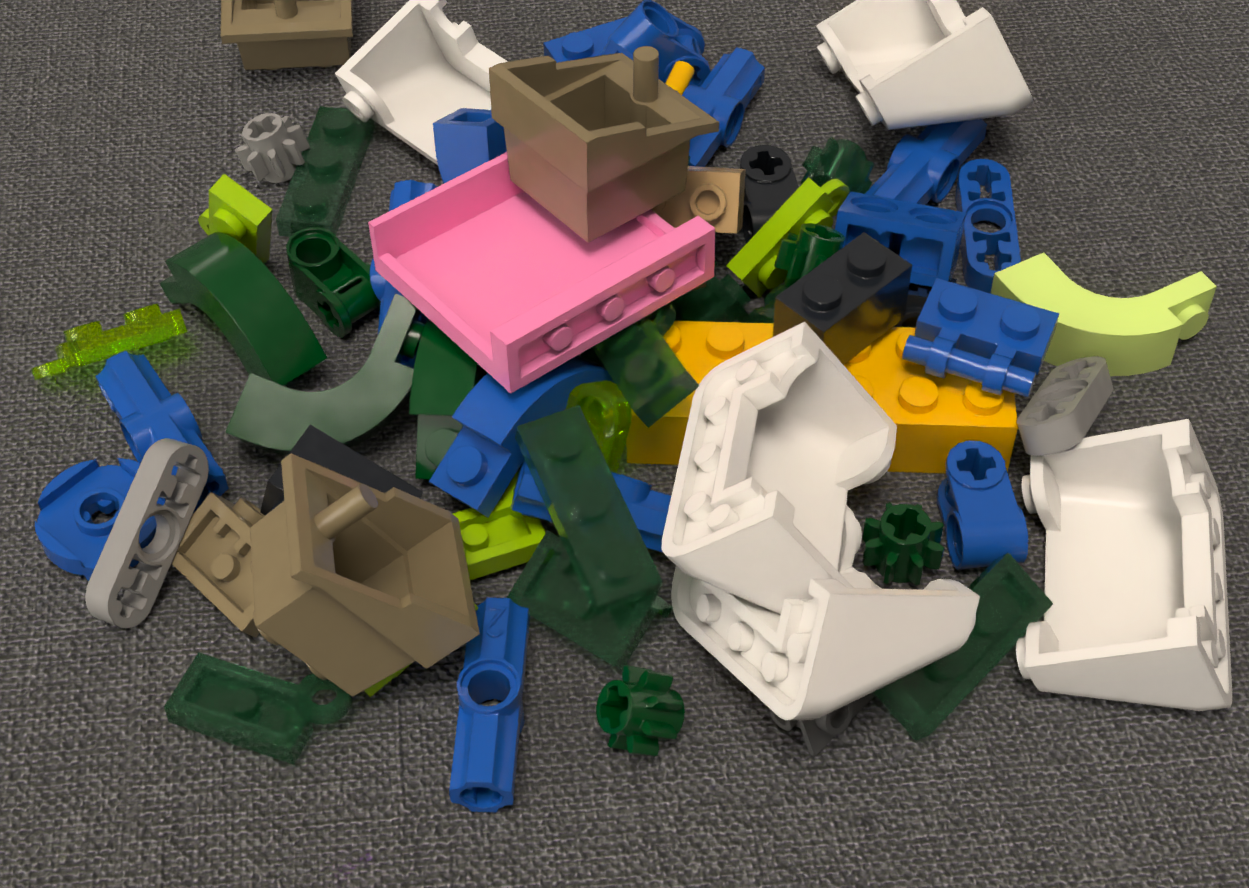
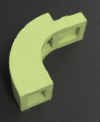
(1130, 333)

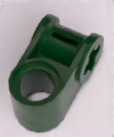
(330, 279)

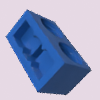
(916, 232)

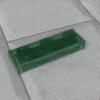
(326, 179)
(588, 510)
(1004, 610)

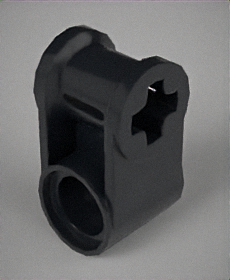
(767, 185)

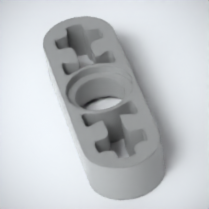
(1065, 406)
(123, 545)

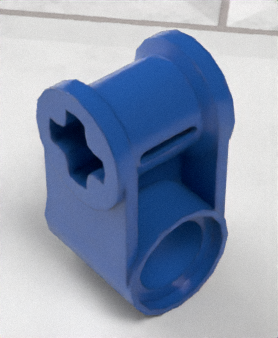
(672, 37)
(980, 508)

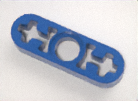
(996, 209)

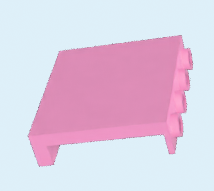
(522, 283)

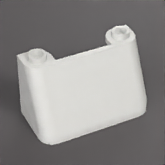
(923, 62)
(418, 73)
(771, 470)
(1131, 572)
(829, 646)

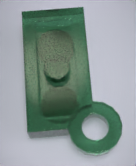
(647, 366)
(252, 707)

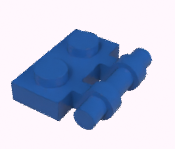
(981, 338)

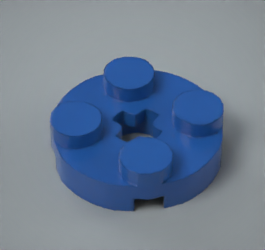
(66, 511)

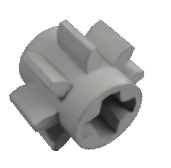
(272, 147)

